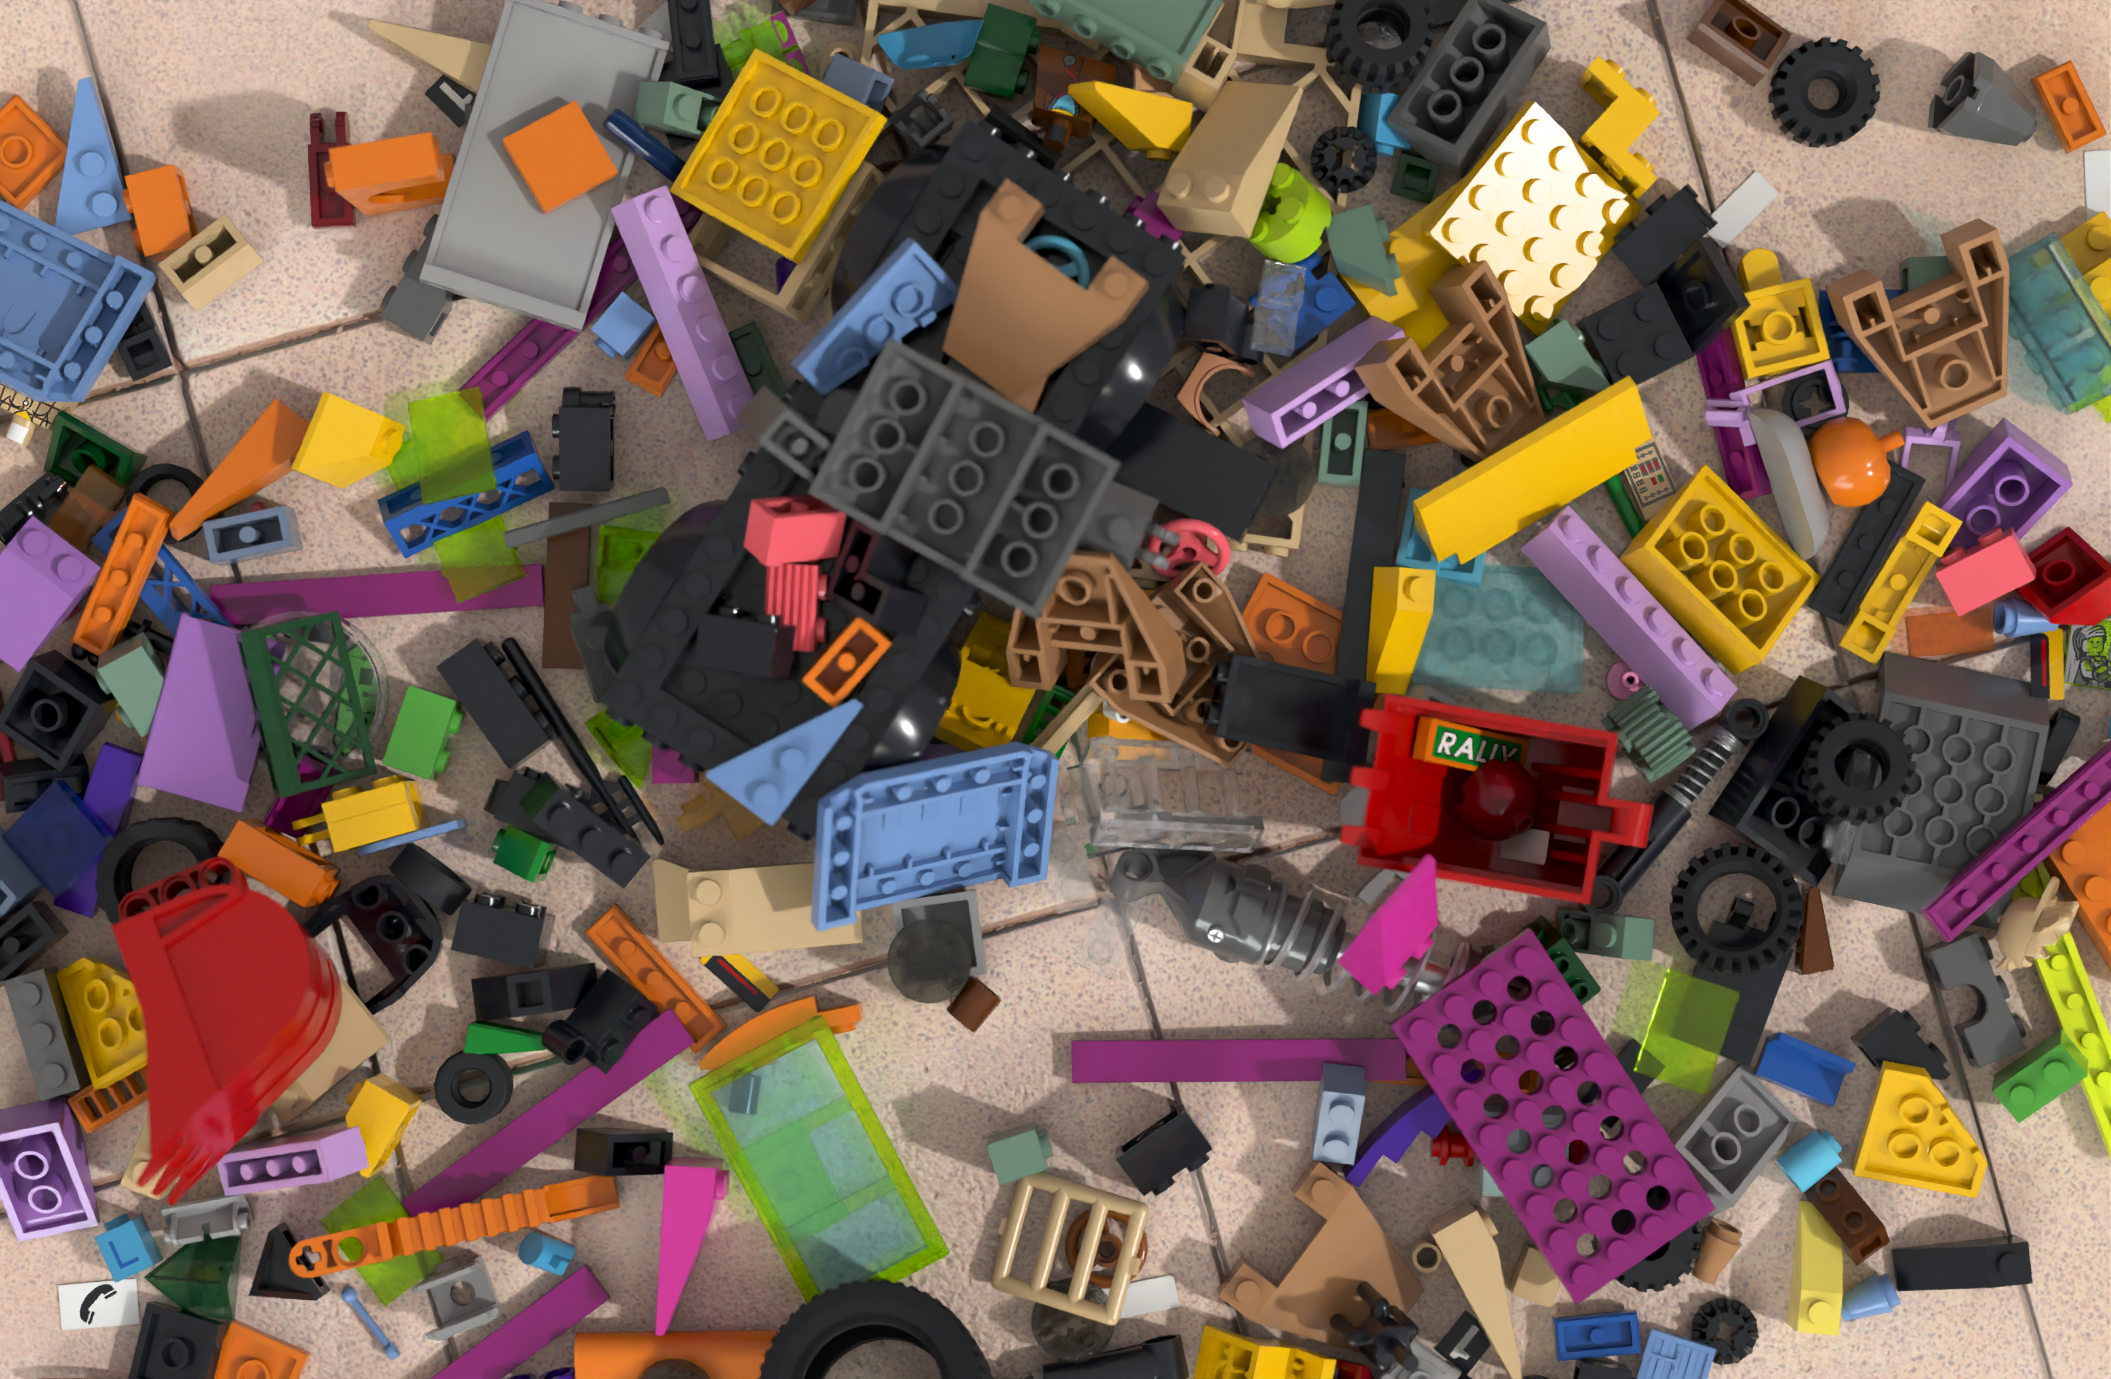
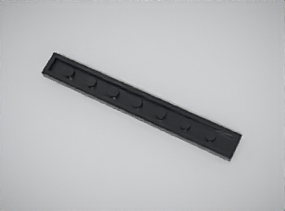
(1370, 548)

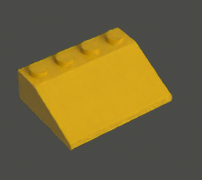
(1420, 266)
(1720, 571)

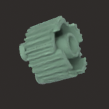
(1649, 734)

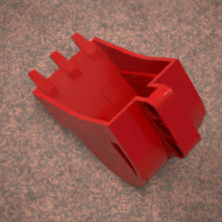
(1415, 800)
(229, 1012)

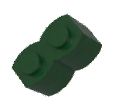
(1002, 52)

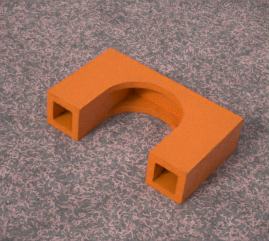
(391, 173)

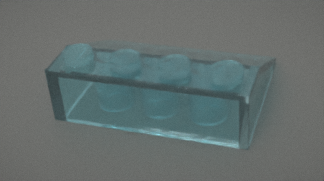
(2059, 325)
(1502, 635)

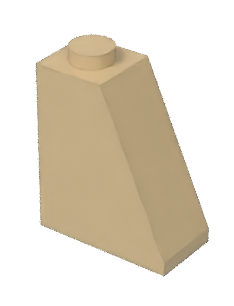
(671, 900)

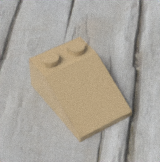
(353, 1043)

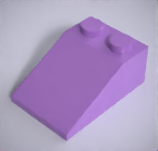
(2004, 485)
(38, 589)
(45, 1170)

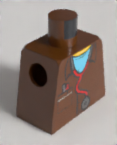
(1054, 106)

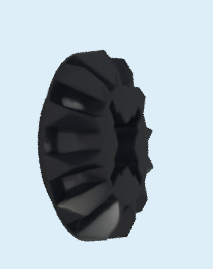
(1343, 179)
(1801, 389)
(1734, 1313)

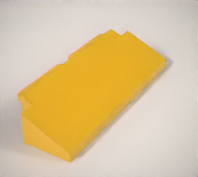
(1534, 475)

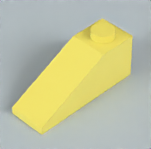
(1816, 1275)

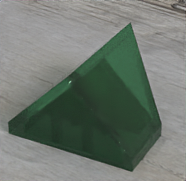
(202, 1276)

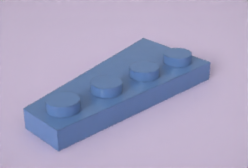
(890, 304)

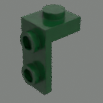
(1565, 959)

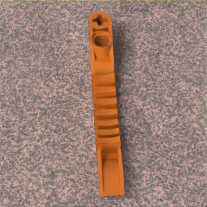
(465, 1223)

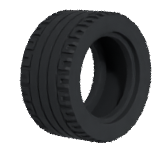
(869, 1313)

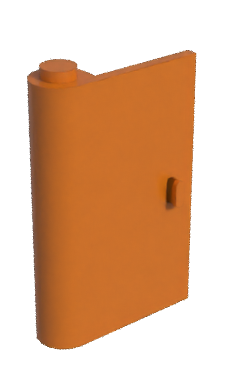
(627, 1354)

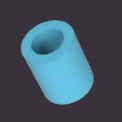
(1810, 1159)

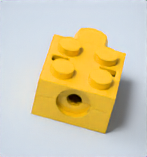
(1771, 330)
(368, 817)

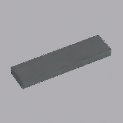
(586, 517)

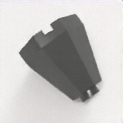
(1982, 104)

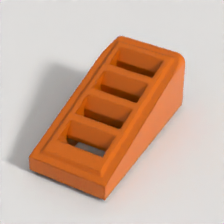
(87, 1115)

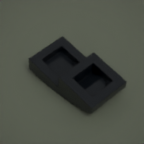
(143, 345)

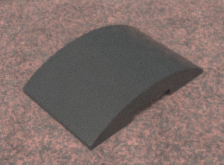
(964, 477)

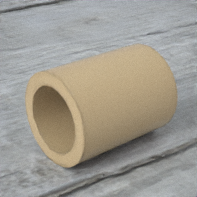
(1434, 1263)

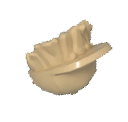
(2032, 925)

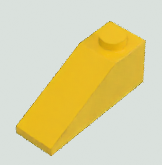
(1138, 118)
(1398, 624)

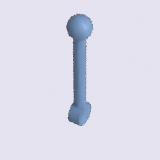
(349, 1295)

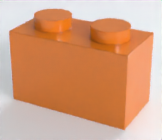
(160, 211)
(846, 660)

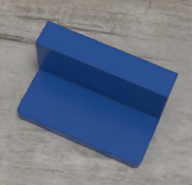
(1802, 1068)

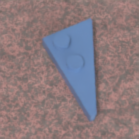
(91, 173)
(777, 770)

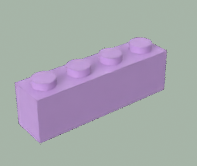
(1315, 386)
(293, 1161)

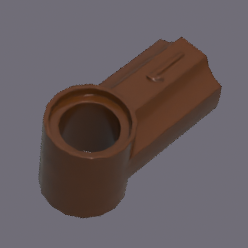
(973, 1003)

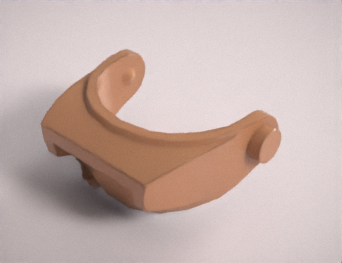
(1203, 369)

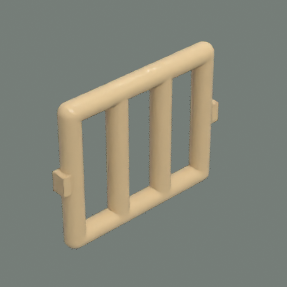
(1074, 1300)

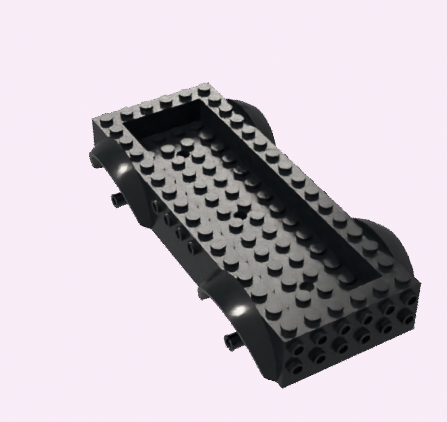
(702, 555)

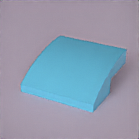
(1416, 555)

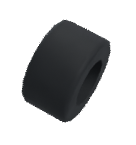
(456, 1105)

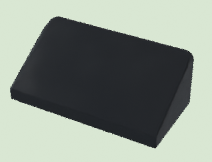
(29, 778)

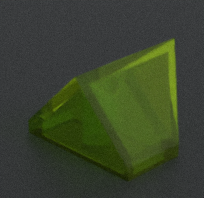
(617, 557)
(622, 745)

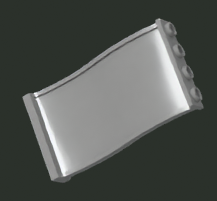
(490, 228)

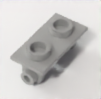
(220, 1214)

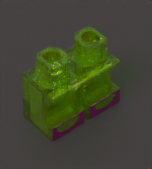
(771, 37)

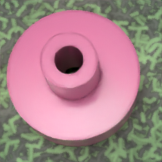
(1616, 681)

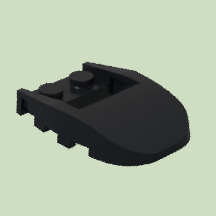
(394, 924)

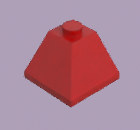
(2069, 582)

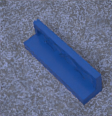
(509, 460)
(158, 592)

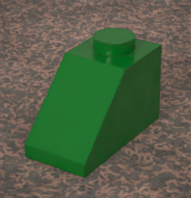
(523, 853)

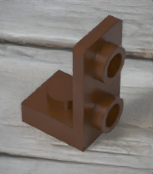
(1848, 1216)

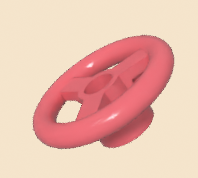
(1192, 546)

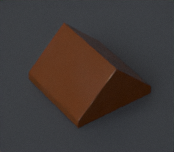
(1740, 38)

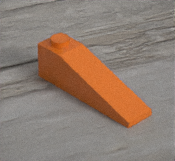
(253, 464)

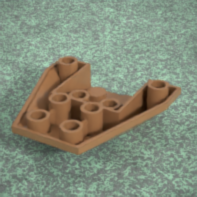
(1208, 623)

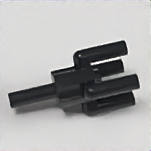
(1383, 1334)

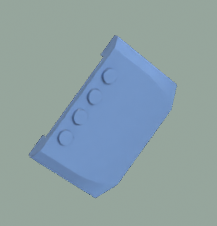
(60, 308)
(933, 829)

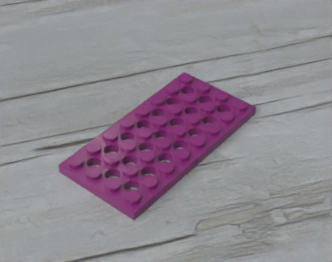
(1616, 1096)

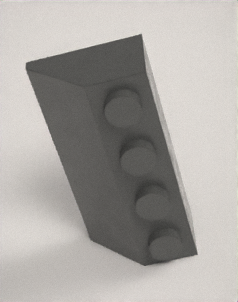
(1470, 83)

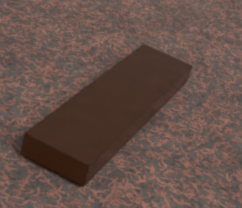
(565, 570)

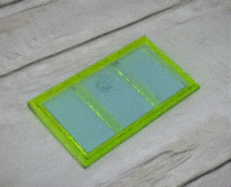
(818, 1162)

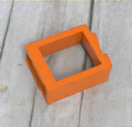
(281, 863)

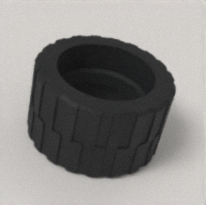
(120, 855)

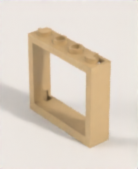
(814, 274)

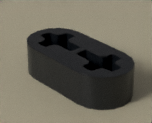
(2060, 735)

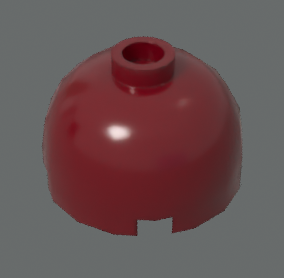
(1499, 801)

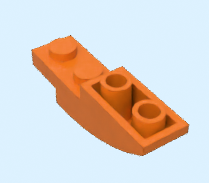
(777, 1022)

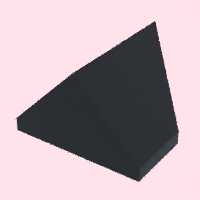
(273, 1273)

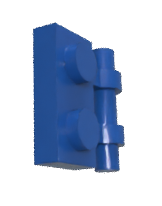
(1322, 302)

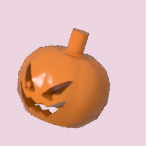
(1852, 460)

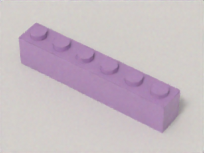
(685, 310)
(1629, 618)

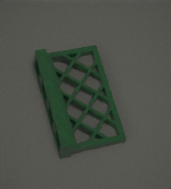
(270, 712)

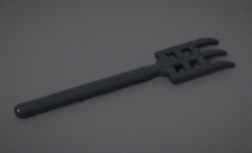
(601, 789)

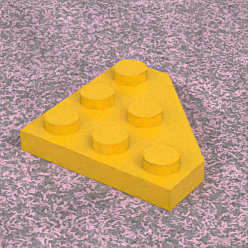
(104, 1019)
(1917, 1136)

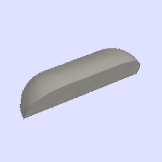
(1792, 480)

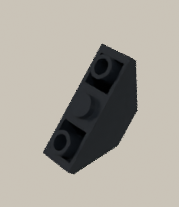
(532, 991)

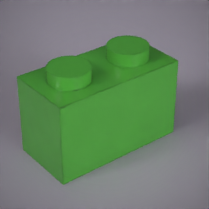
(423, 733)
(2040, 1076)

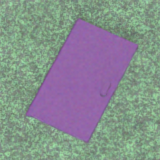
(204, 718)

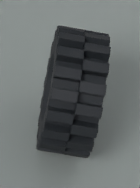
(1852, 79)
(1666, 1262)

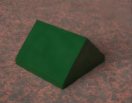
(79, 444)

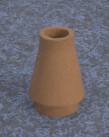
(1717, 1248)

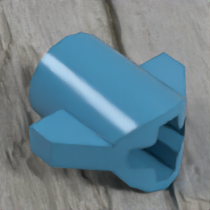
(546, 1253)

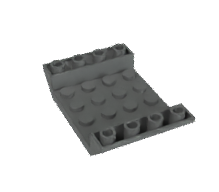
(1975, 777)

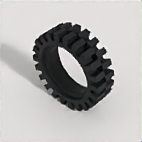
(1732, 861)

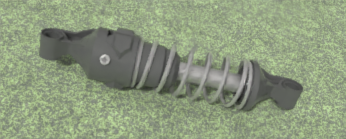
(1256, 919)

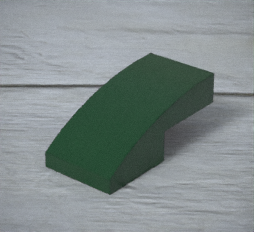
(1414, 176)

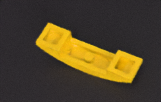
(1898, 581)

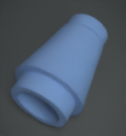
(2019, 618)
(1869, 1298)

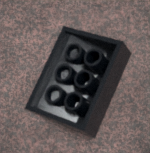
(1767, 794)

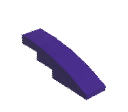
(111, 800)
(1401, 1127)

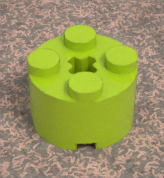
(1290, 217)

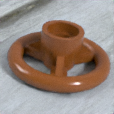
(1102, 1260)

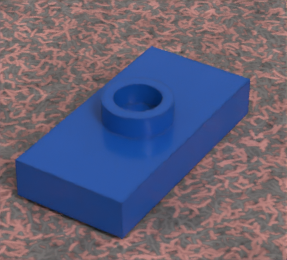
(1596, 1335)

